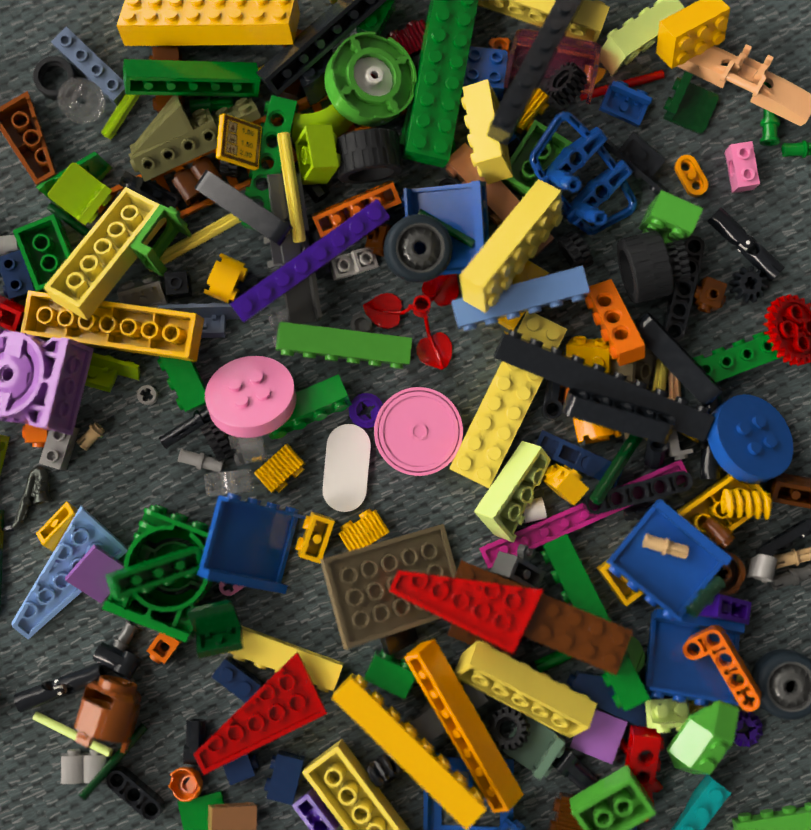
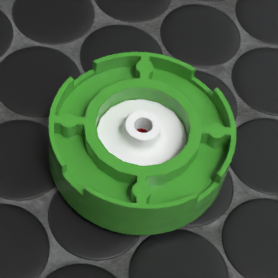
(370, 79)

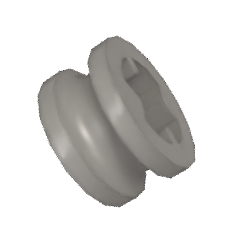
(153, 392)

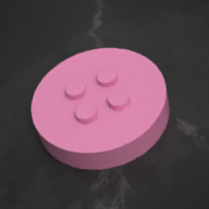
(250, 396)
(418, 431)

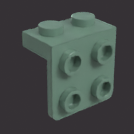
(540, 749)

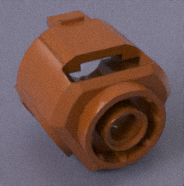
(108, 711)

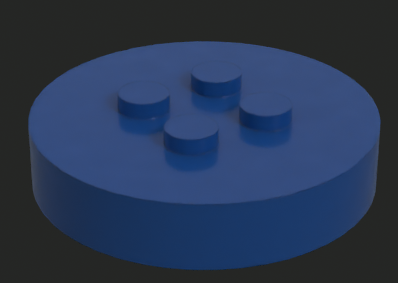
(750, 439)

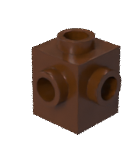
(376, 239)
(709, 295)

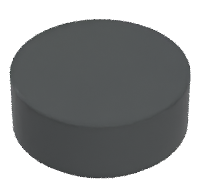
(361, 323)

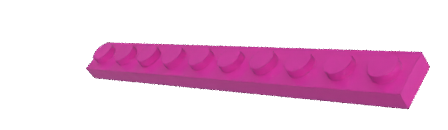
(570, 519)

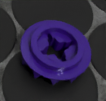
(356, 407)
(754, 733)

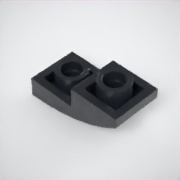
(398, 641)

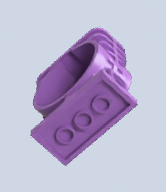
(42, 387)

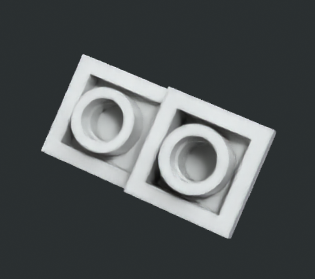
(353, 263)

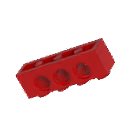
(642, 740)

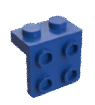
(484, 65)

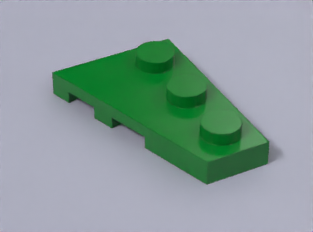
(92, 163)

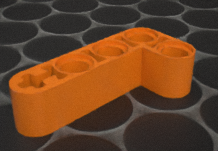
(727, 669)

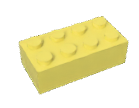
(489, 155)

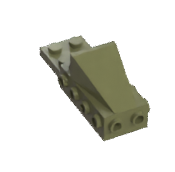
(174, 132)

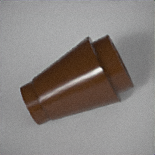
(718, 532)

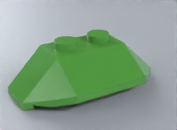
(704, 738)

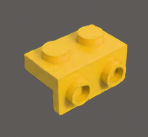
(591, 350)

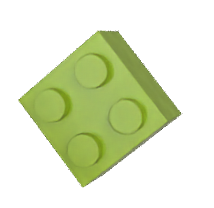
(317, 154)

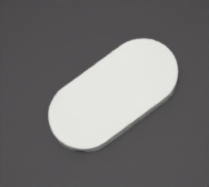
(346, 467)

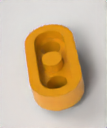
(693, 175)

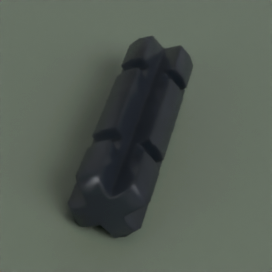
(639, 512)

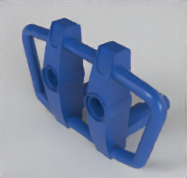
(561, 169)

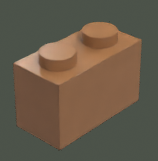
(232, 816)

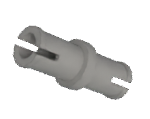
(200, 460)

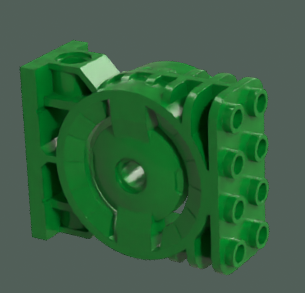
(155, 527)

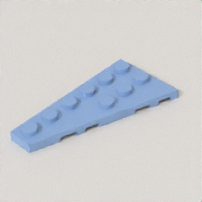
(51, 589)

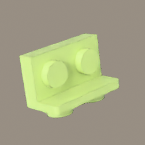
(666, 714)

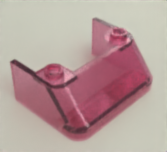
(581, 52)

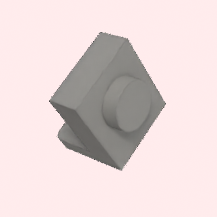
(674, 448)

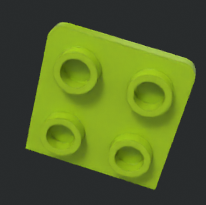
(80, 193)

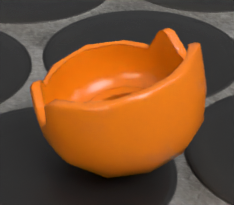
(191, 789)

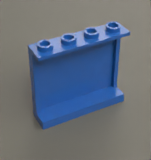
(459, 206)
(249, 543)
(666, 578)
(675, 675)

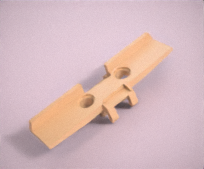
(782, 99)

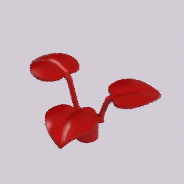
(386, 313)

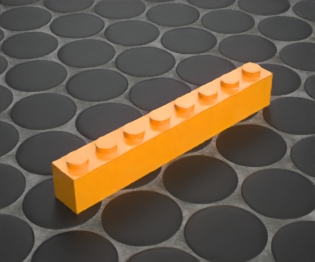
(464, 726)

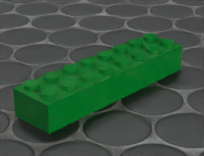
(439, 81)

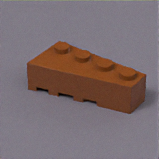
(25, 136)

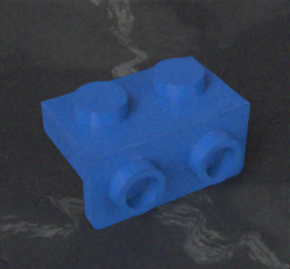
(625, 103)

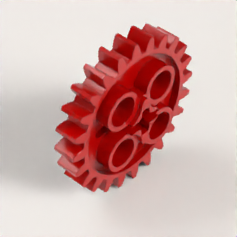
(790, 329)

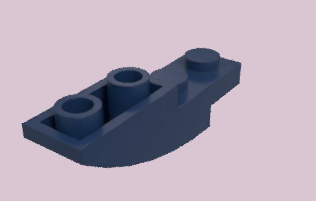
(574, 456)

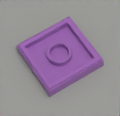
(90, 573)
(602, 736)

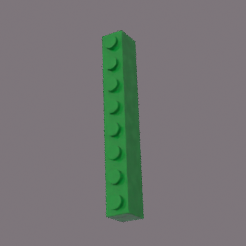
(582, 595)

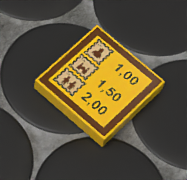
(238, 142)

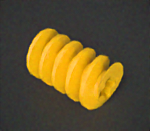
(747, 503)

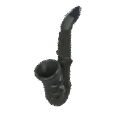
(37, 487)

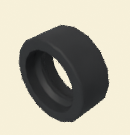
(43, 66)

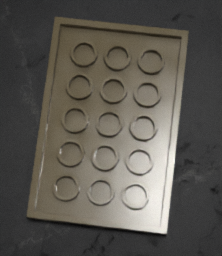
(362, 580)

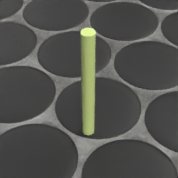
(69, 732)

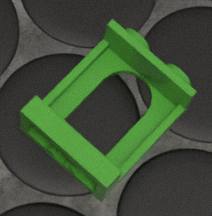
(151, 256)

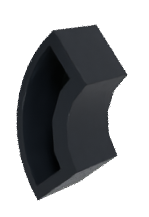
(314, 80)

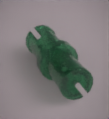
(705, 596)

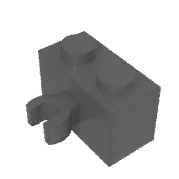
(518, 567)

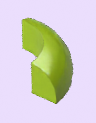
(324, 117)

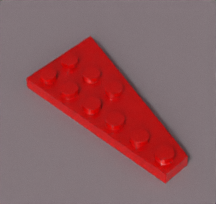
(483, 608)
(274, 710)

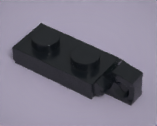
(150, 190)

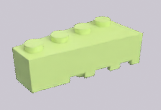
(636, 35)
(513, 490)

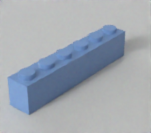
(525, 297)

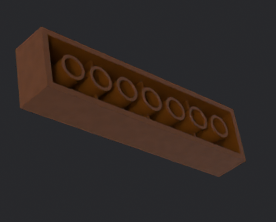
(565, 626)

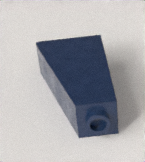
(595, 688)

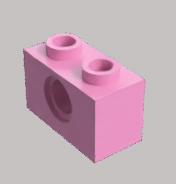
(742, 167)

